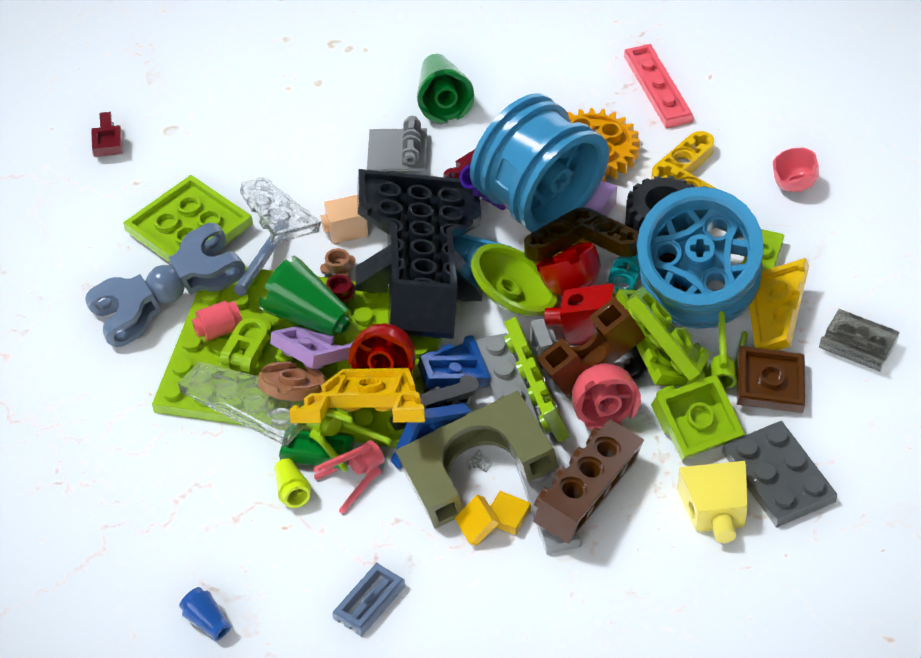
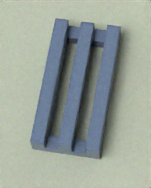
(340, 613)

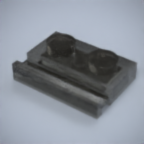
(859, 339)

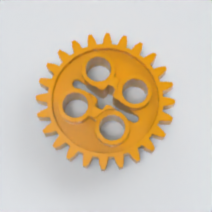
(620, 137)

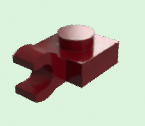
(106, 138)

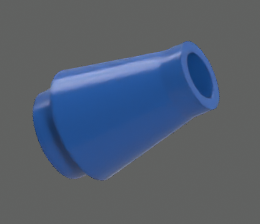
(202, 610)

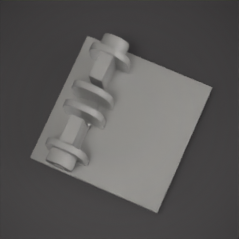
(398, 148)

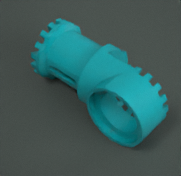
(620, 274)

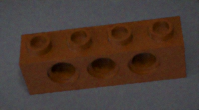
(587, 480)

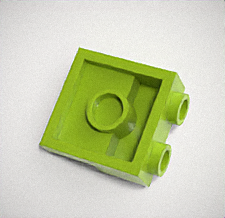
(697, 416)

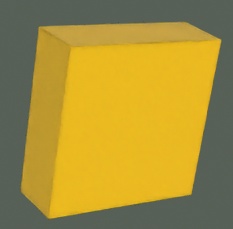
(510, 512)
(476, 520)

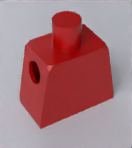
(575, 311)

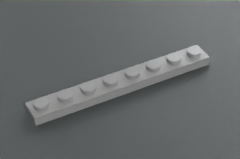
(504, 381)

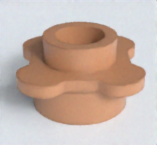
(337, 262)

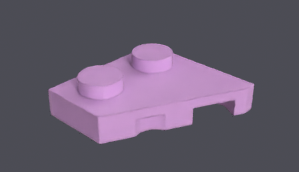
(309, 346)

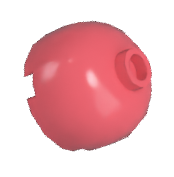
(605, 394)

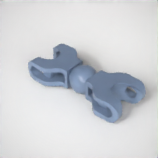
(138, 300)

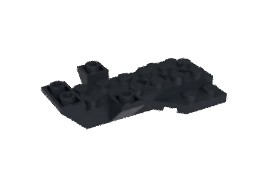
(420, 259)

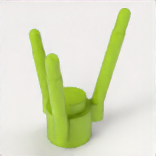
(723, 364)
(331, 425)

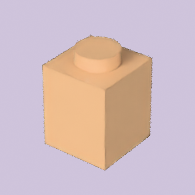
(343, 220)

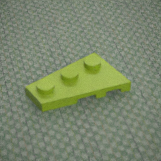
(674, 340)

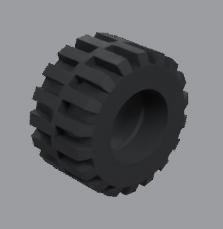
(646, 196)

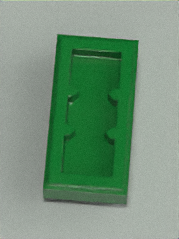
(309, 452)

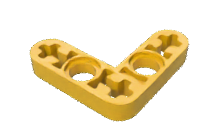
(686, 149)

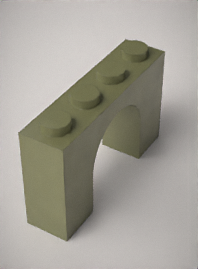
(502, 424)

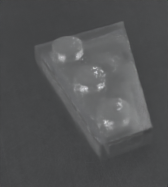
(278, 211)

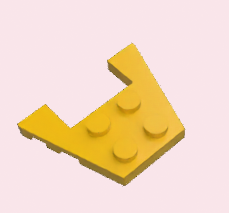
(364, 388)

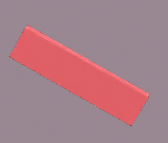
(658, 86)

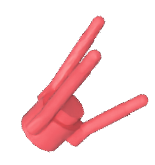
(361, 460)

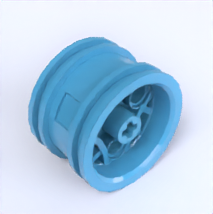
(538, 161)
(700, 255)

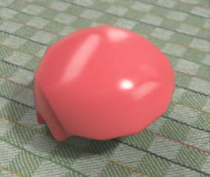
(796, 169)

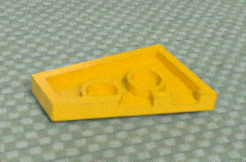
(778, 305)

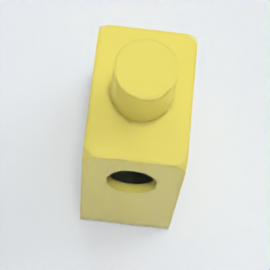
(715, 497)

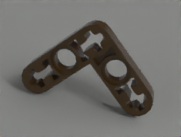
(581, 224)

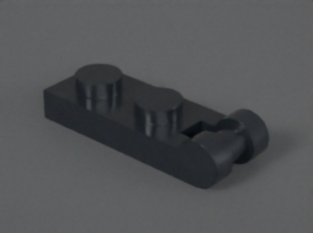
(445, 396)

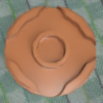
(288, 382)

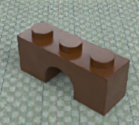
(612, 338)

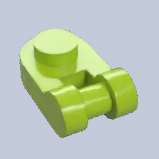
(249, 335)

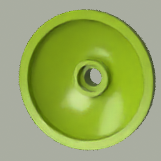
(511, 280)

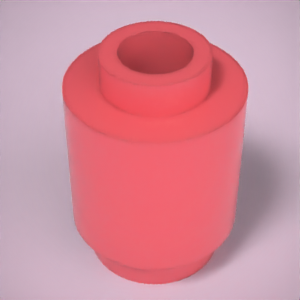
(216, 320)

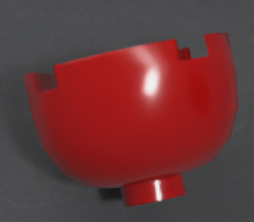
(573, 268)
(382, 347)

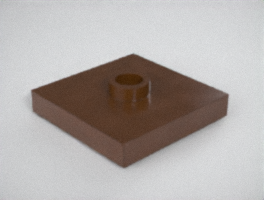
(770, 379)

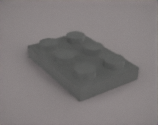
(780, 473)

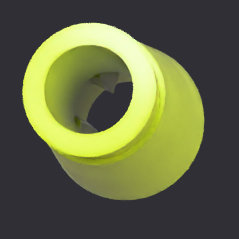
(291, 484)

